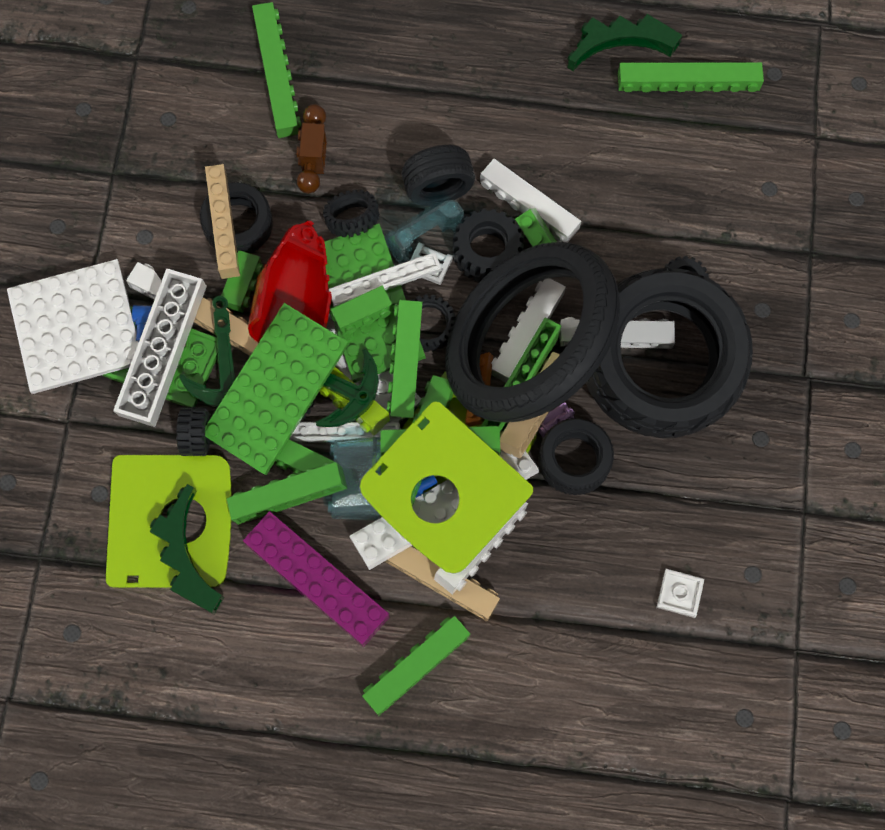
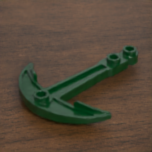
(225, 362)
(352, 392)

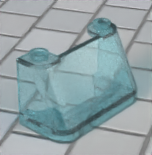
(443, 213)
(356, 458)

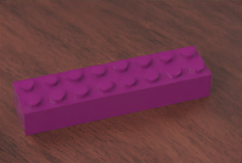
(316, 579)

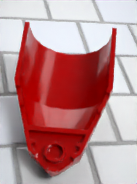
(293, 277)

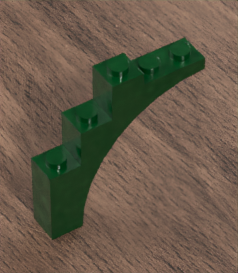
(646, 33)
(173, 531)

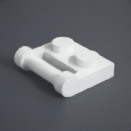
(447, 259)

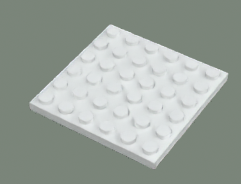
(73, 326)

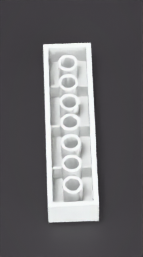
(160, 347)

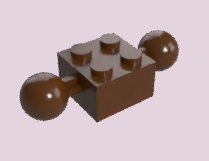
(312, 148)

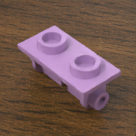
(558, 414)

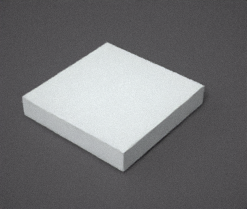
(680, 593)

